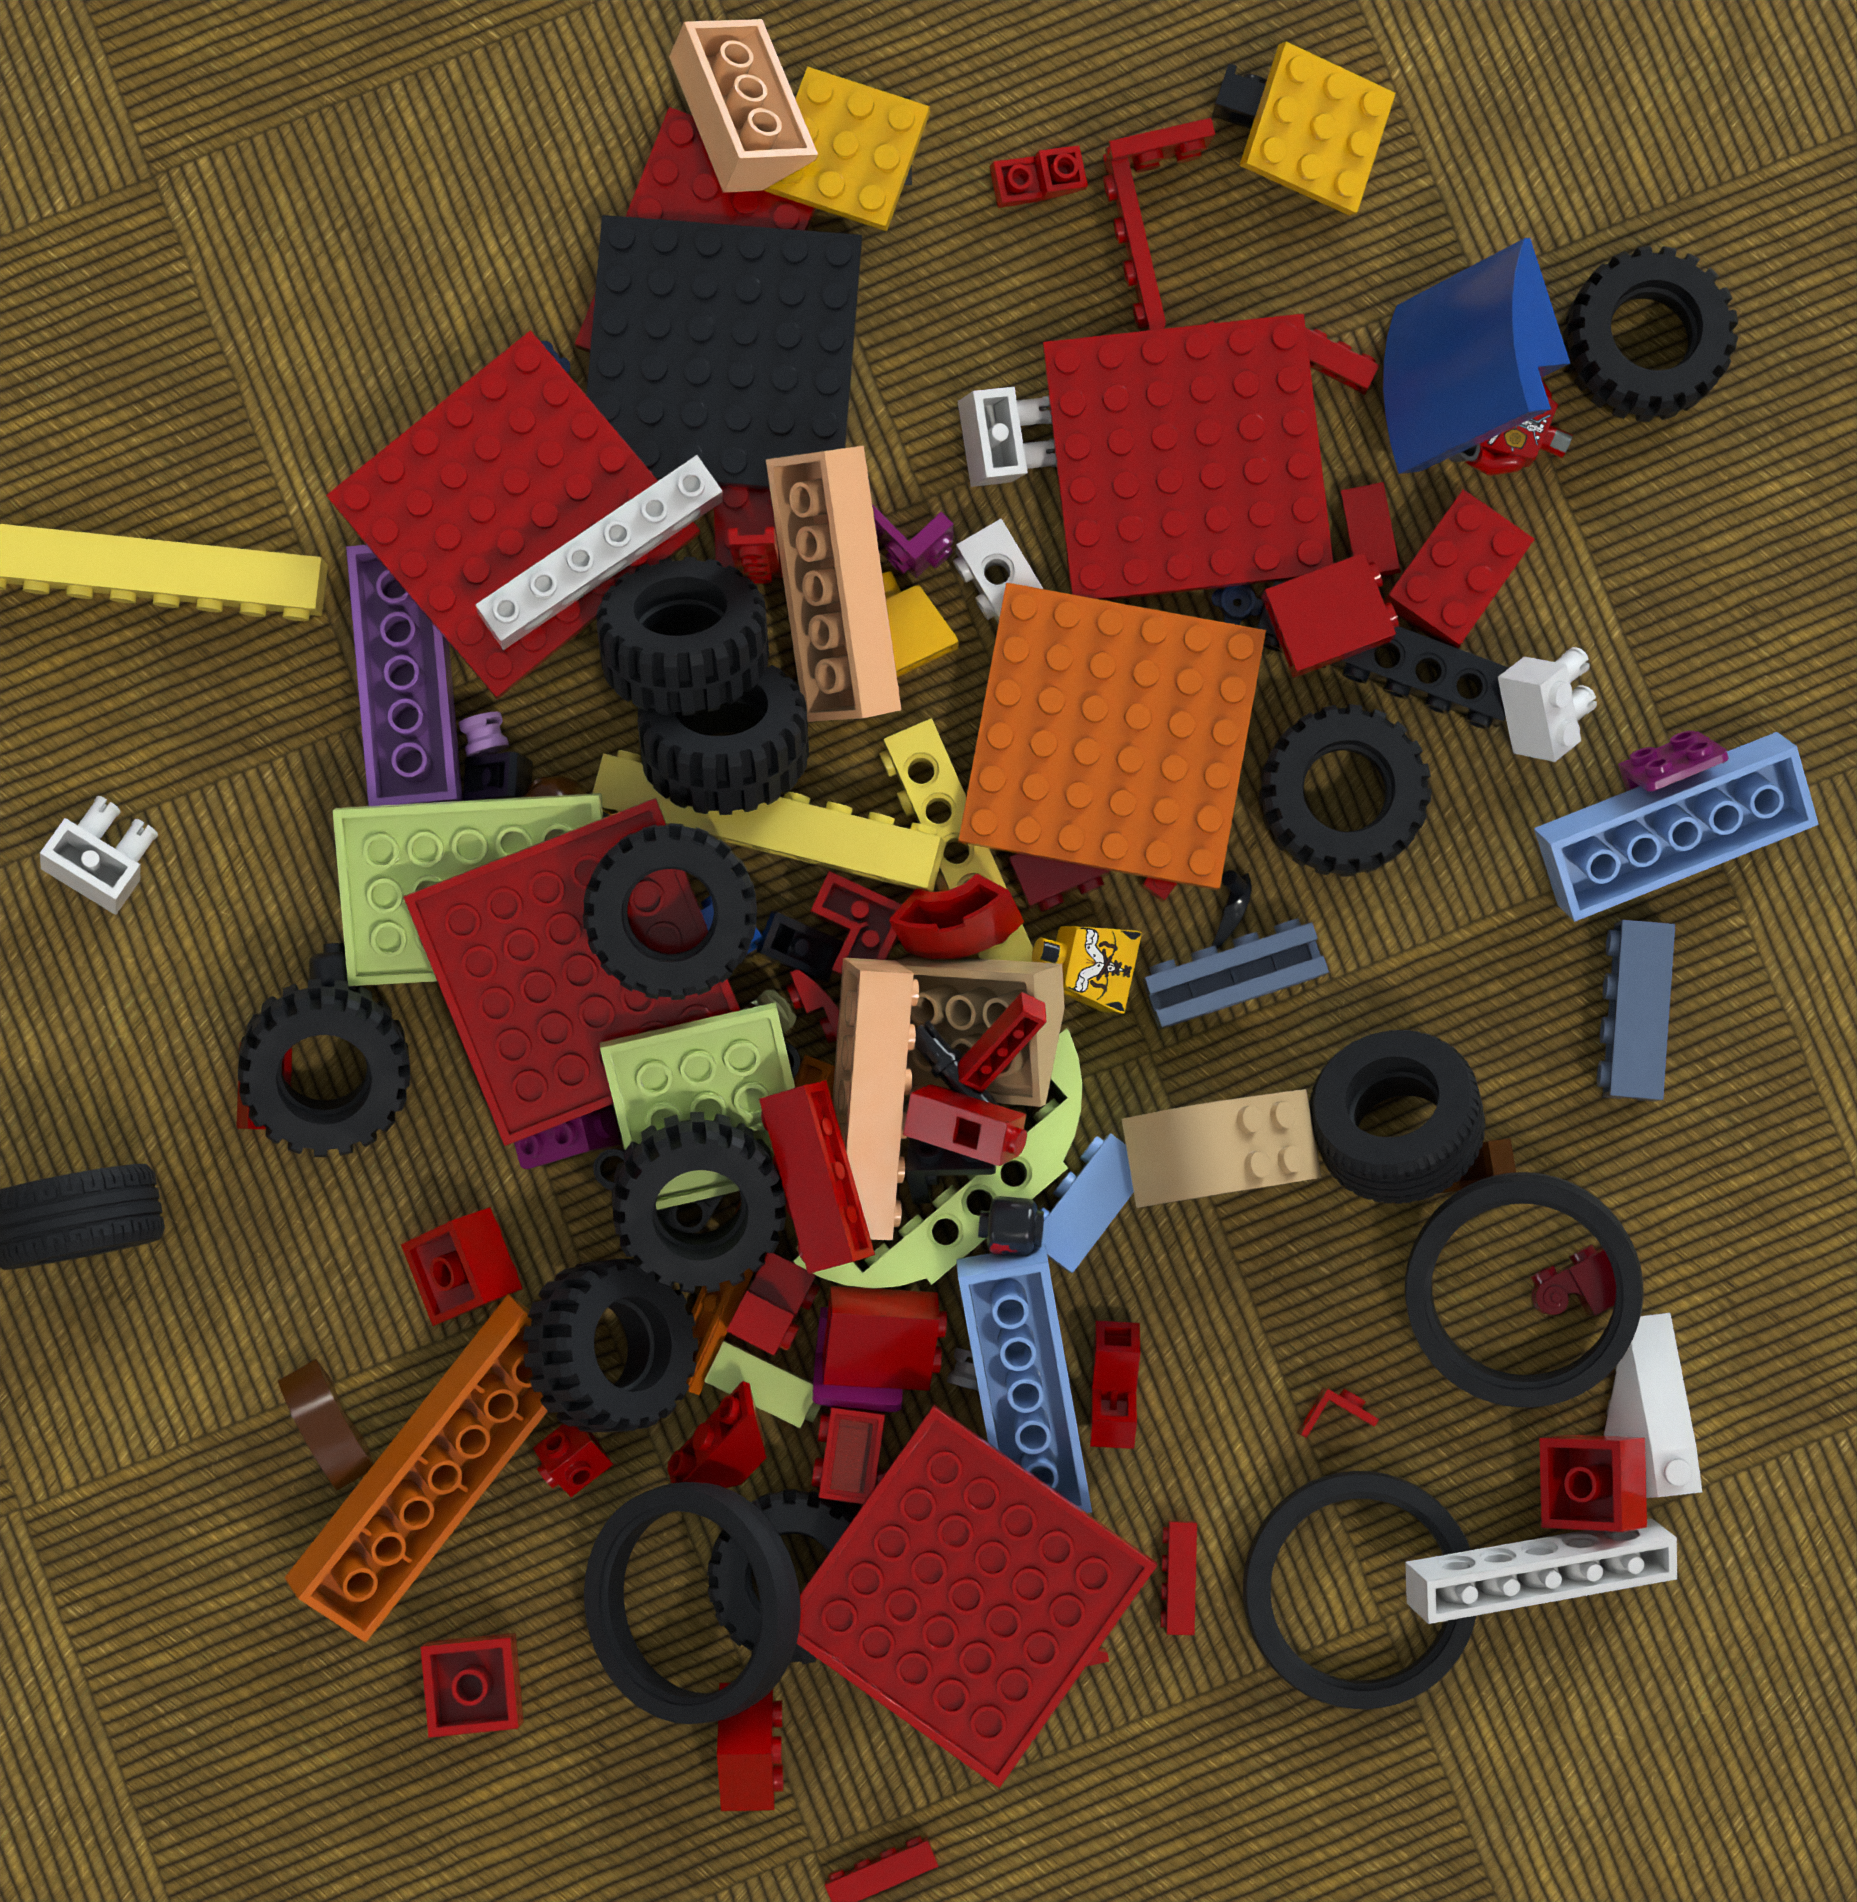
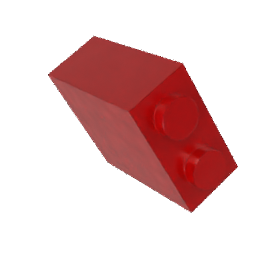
(1330, 614)
(882, 1338)

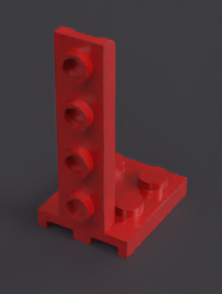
(1144, 153)
(747, 533)

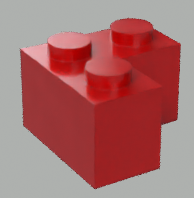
(860, 914)
(773, 1303)
(750, 1757)

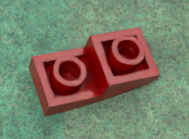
(1038, 177)
(1371, 526)
(813, 998)

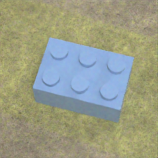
(1087, 1202)

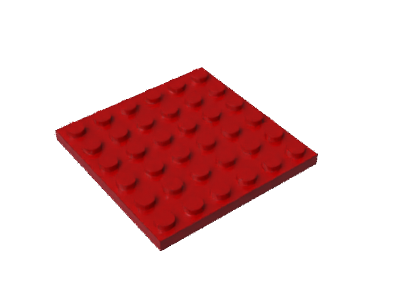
(1188, 457)
(490, 491)
(527, 984)
(968, 1596)

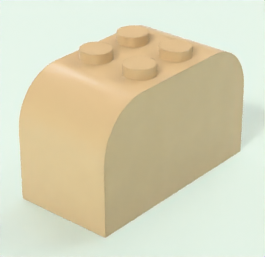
(1221, 1147)

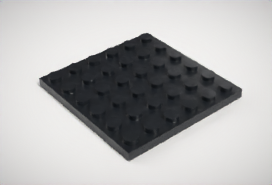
(723, 342)

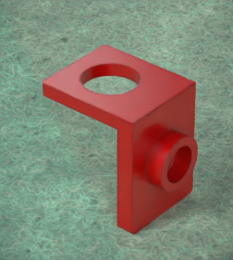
(1345, 1400)

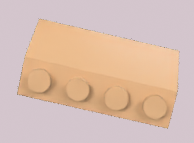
(741, 103)

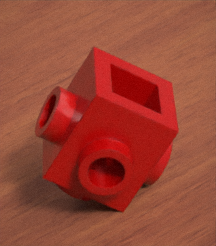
(571, 1459)

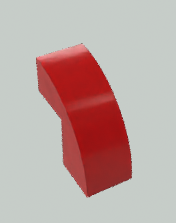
(1114, 1384)

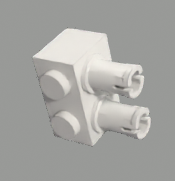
(994, 436)
(1541, 704)
(92, 866)

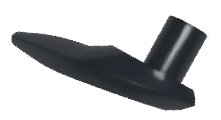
(1235, 906)

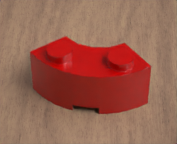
(956, 920)

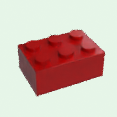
(1458, 570)

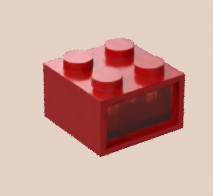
(851, 1454)

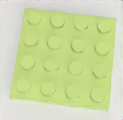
(698, 1067)

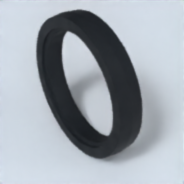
(1504, 1387)
(1257, 1591)
(609, 1624)

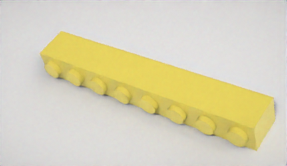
(162, 571)
(793, 829)

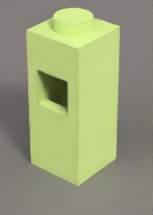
(772, 1386)

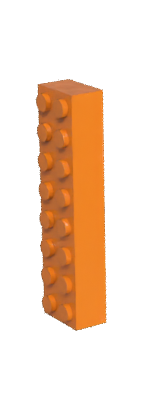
(424, 1480)

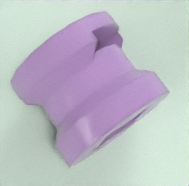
(483, 734)

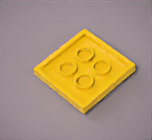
(1317, 128)
(862, 148)

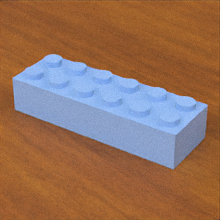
(1676, 831)
(1023, 1367)

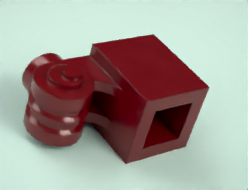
(1587, 1277)

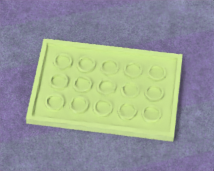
(411, 846)

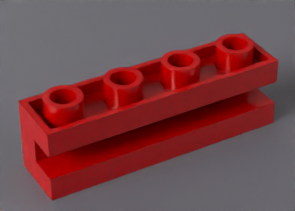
(816, 1177)

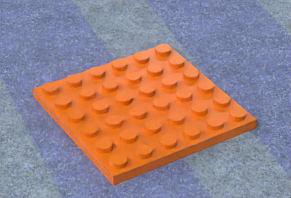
(1112, 736)

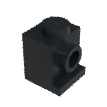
(1239, 97)

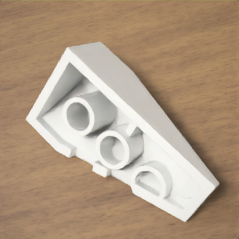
(1653, 1404)

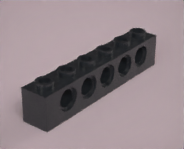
(1402, 681)

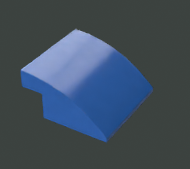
(1469, 358)

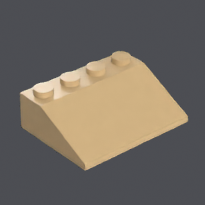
(967, 997)

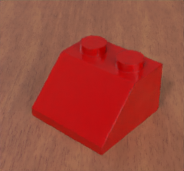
(461, 1266)

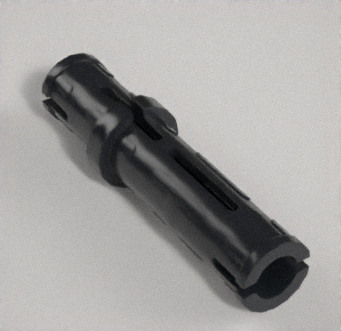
(944, 1061)

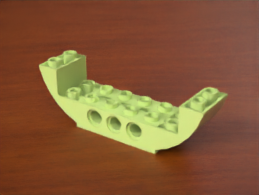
(1042, 1160)

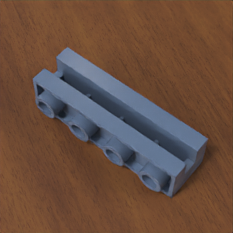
(1234, 975)
(1637, 1010)

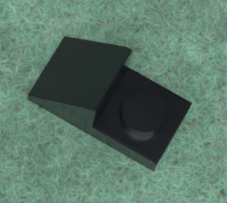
(497, 776)
(799, 946)

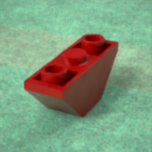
(724, 1446)

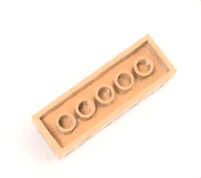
(834, 584)
(873, 1081)

